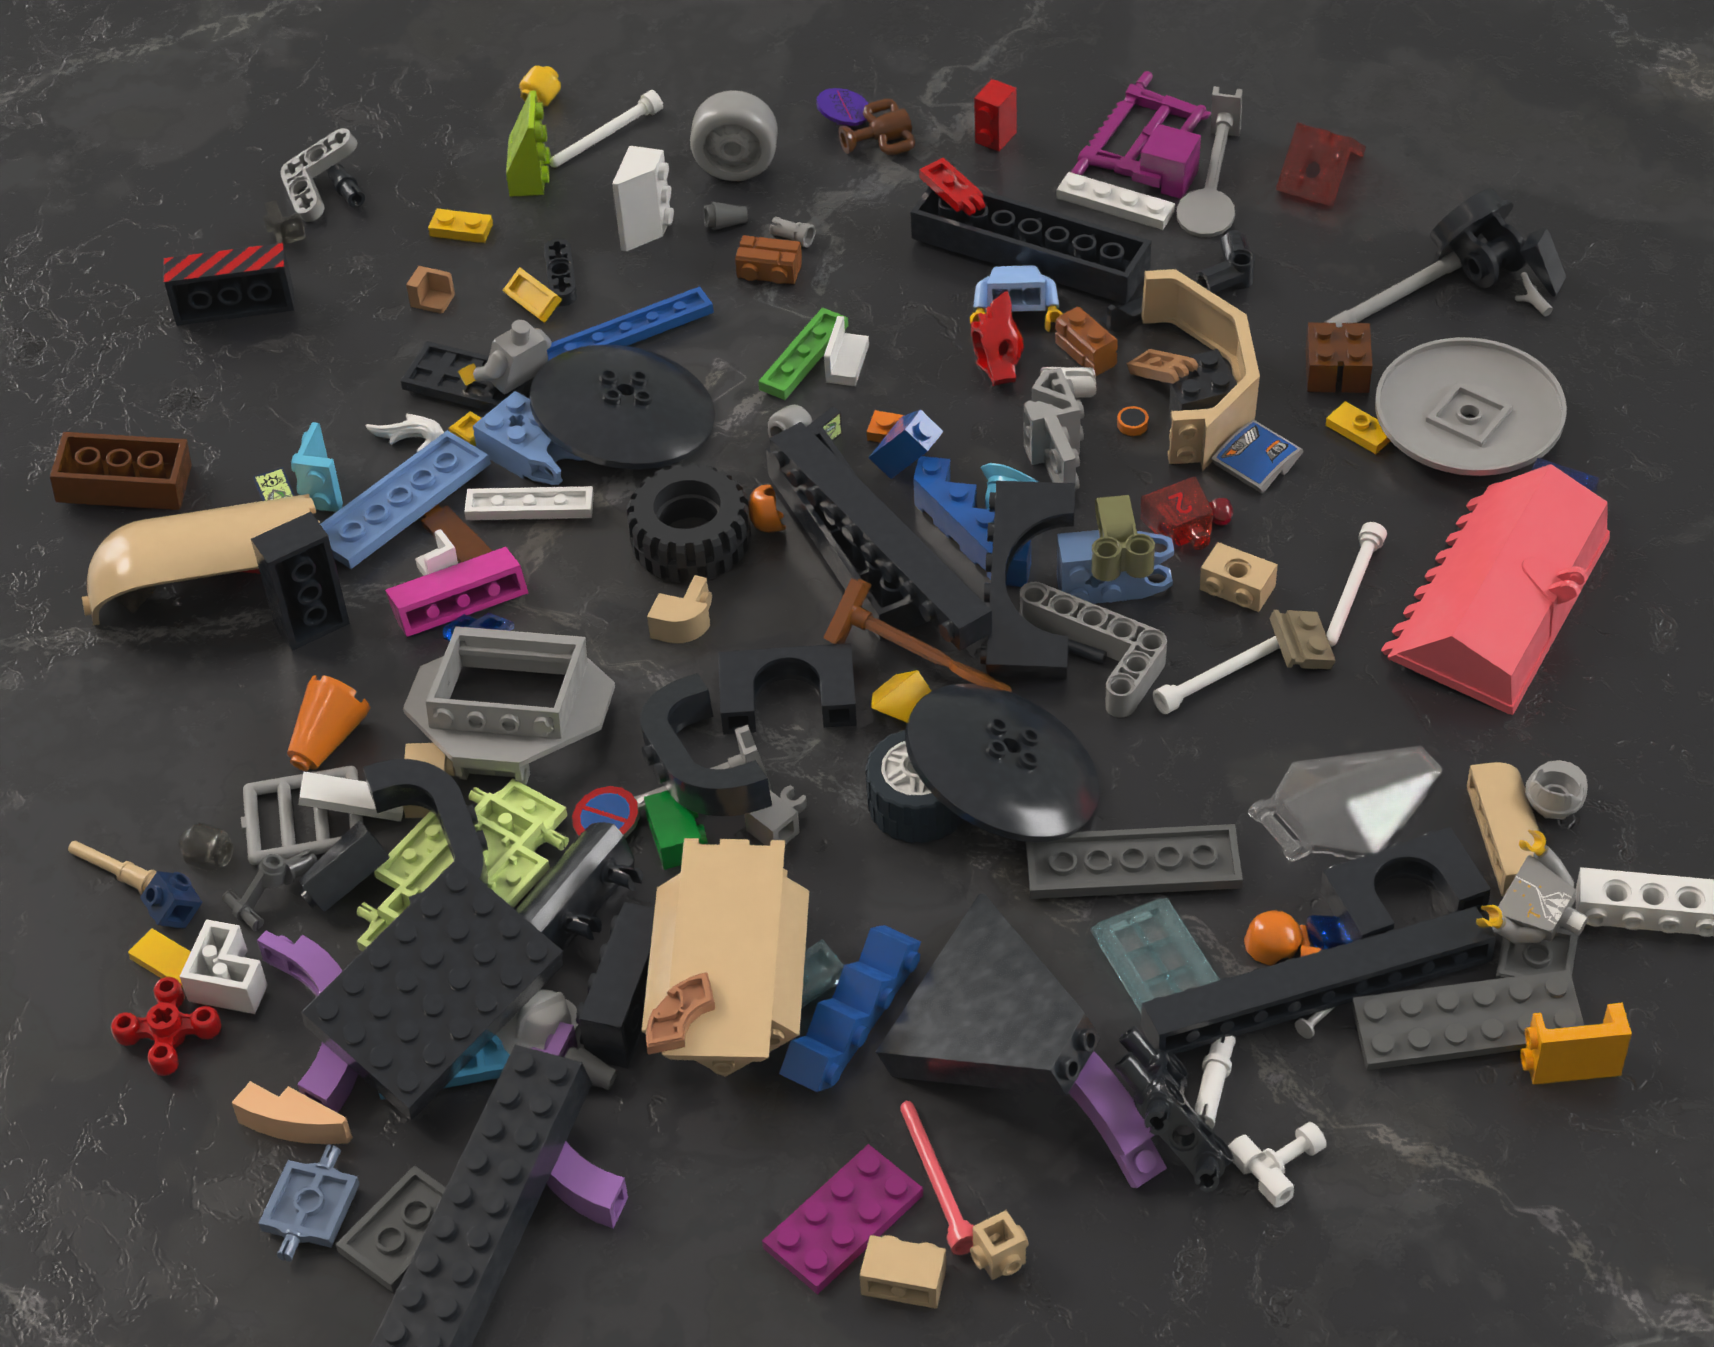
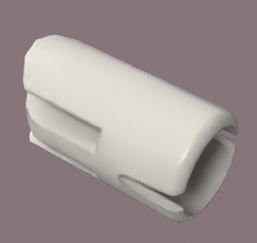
(1082, 378)

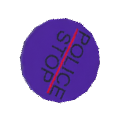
(842, 106)

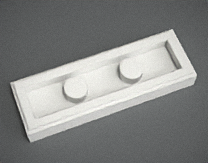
(341, 796)

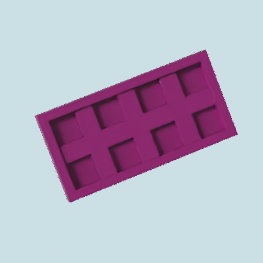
(840, 1217)

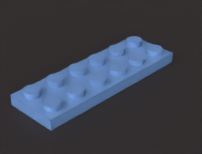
(402, 497)

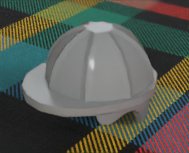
(1557, 789)

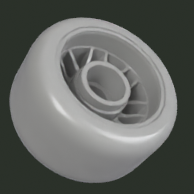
(733, 135)

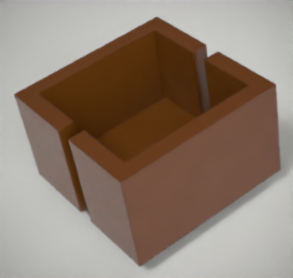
(1334, 347)

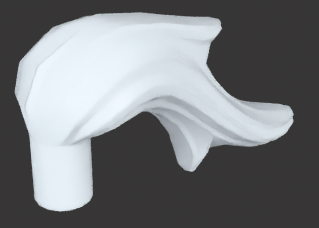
(413, 427)

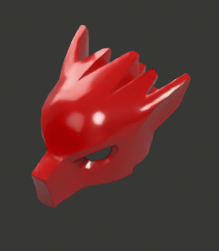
(997, 341)

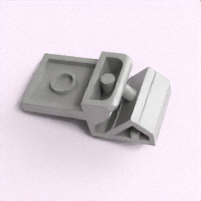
(1054, 426)

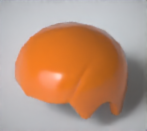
(764, 511)
(1273, 937)

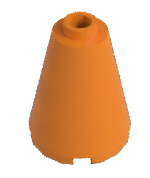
(324, 721)

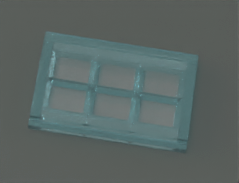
(1153, 952)

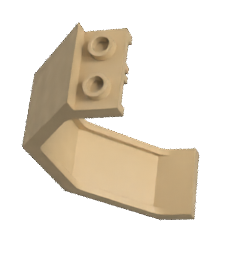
(1220, 326)

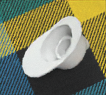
(537, 1020)

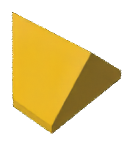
(900, 695)

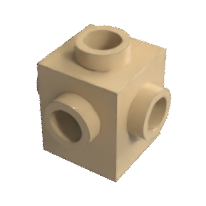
(999, 1245)

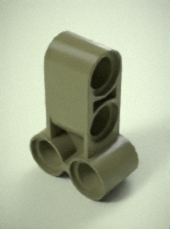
(1119, 544)

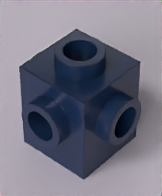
(171, 899)

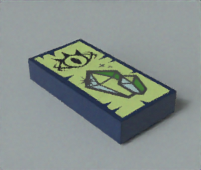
(273, 485)

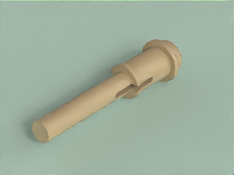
(126, 872)

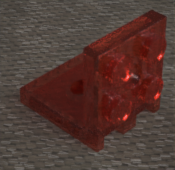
(1326, 149)

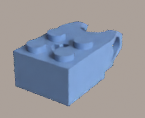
(518, 443)
(1076, 578)

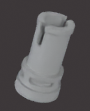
(794, 231)

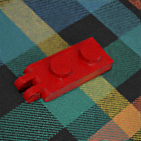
(952, 186)

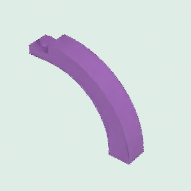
(329, 1077)
(1117, 1121)
(574, 1179)

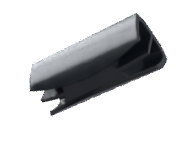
(580, 883)

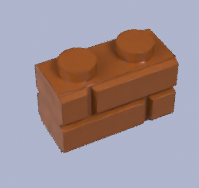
(768, 259)
(1086, 340)

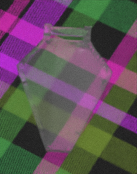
(1347, 801)

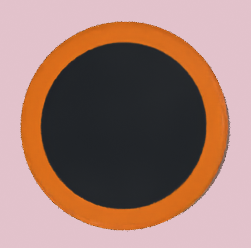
(1132, 421)

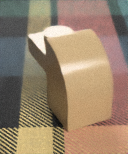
(684, 618)

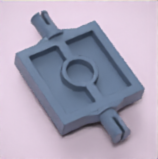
(309, 1203)

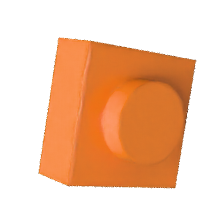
(880, 425)

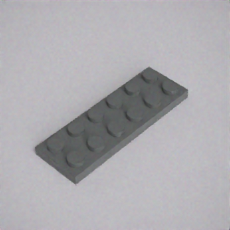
(1135, 862)
(1461, 1018)

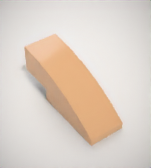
(290, 1116)

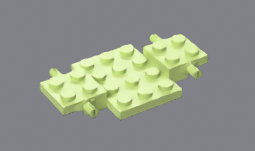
(514, 827)

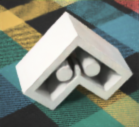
(220, 973)

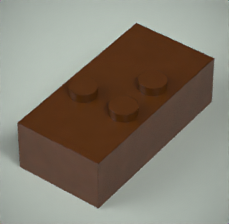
(121, 470)

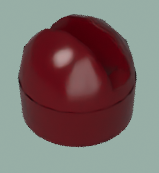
(1222, 511)

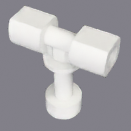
(1269, 1165)

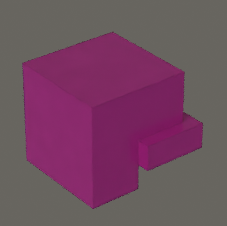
(1169, 160)

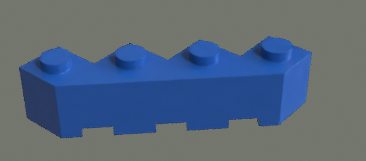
(957, 516)
(859, 1000)

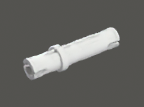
(1216, 1068)

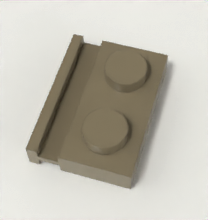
(1302, 639)

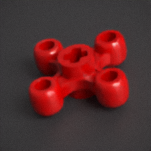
(166, 1026)

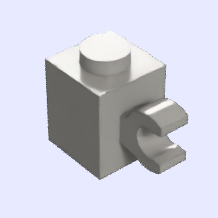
(779, 820)

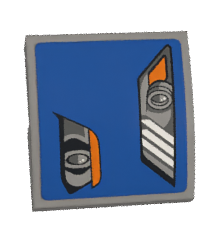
(1256, 455)

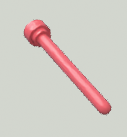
(959, 1230)

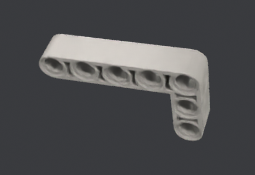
(1134, 644)

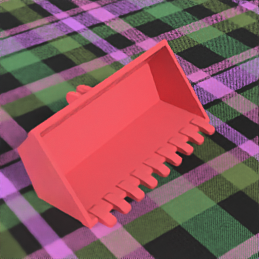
(1503, 586)

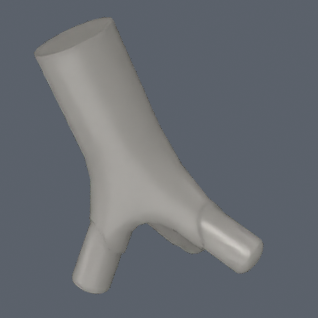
(1534, 297)

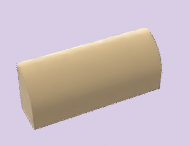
(1502, 816)

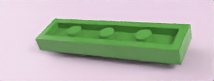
(800, 355)

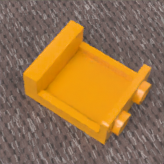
(1578, 1050)

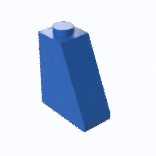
(905, 443)

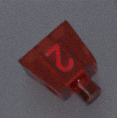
(1179, 513)

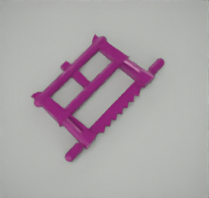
(1138, 95)

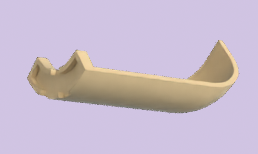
(183, 547)

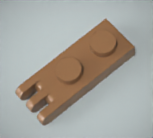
(1162, 366)

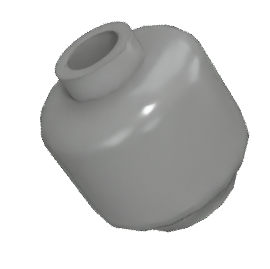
(786, 418)

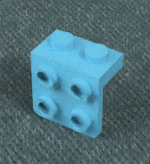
(316, 471)

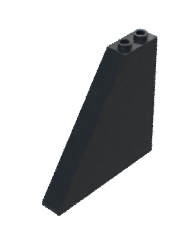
(990, 1016)

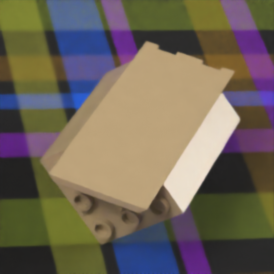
(746, 928)

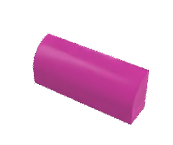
(456, 591)

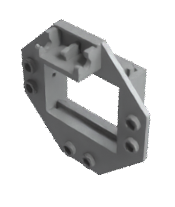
(500, 736)

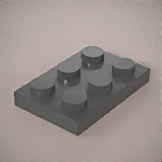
(392, 1229)

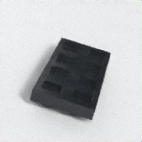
(437, 376)

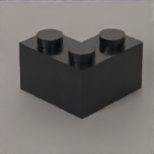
(1203, 386)

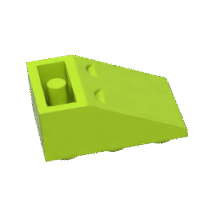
(527, 151)

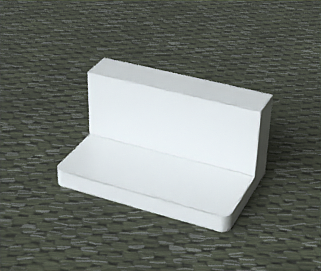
(844, 355)

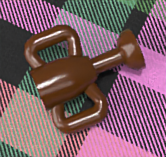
(882, 128)

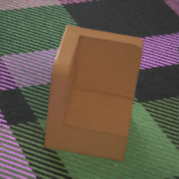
(430, 289)

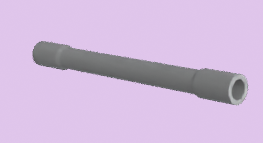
(1444, 266)

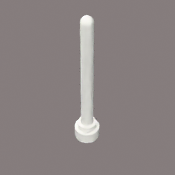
(648, 104)
(1370, 539)
(1169, 697)

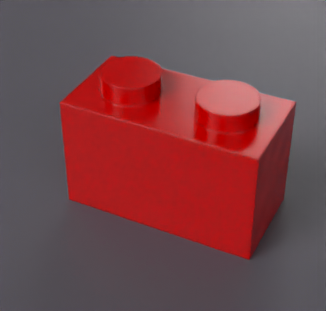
(995, 115)

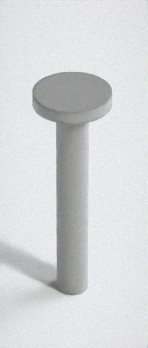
(1305, 1027)

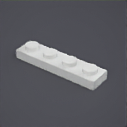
(1115, 200)
(529, 503)

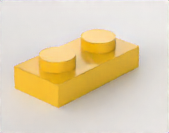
(460, 225)

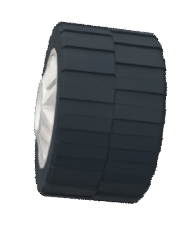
(900, 799)

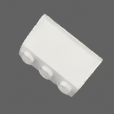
(642, 197)

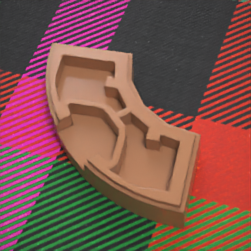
(677, 1011)

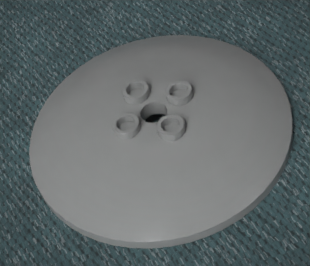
(1439, 382)

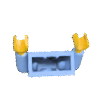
(1027, 291)

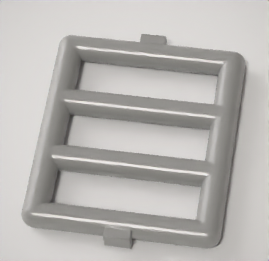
(283, 787)

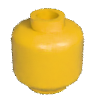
(543, 81)

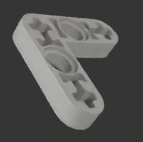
(302, 169)

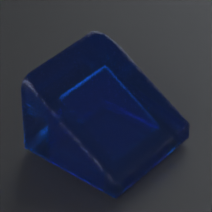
(1327, 931)

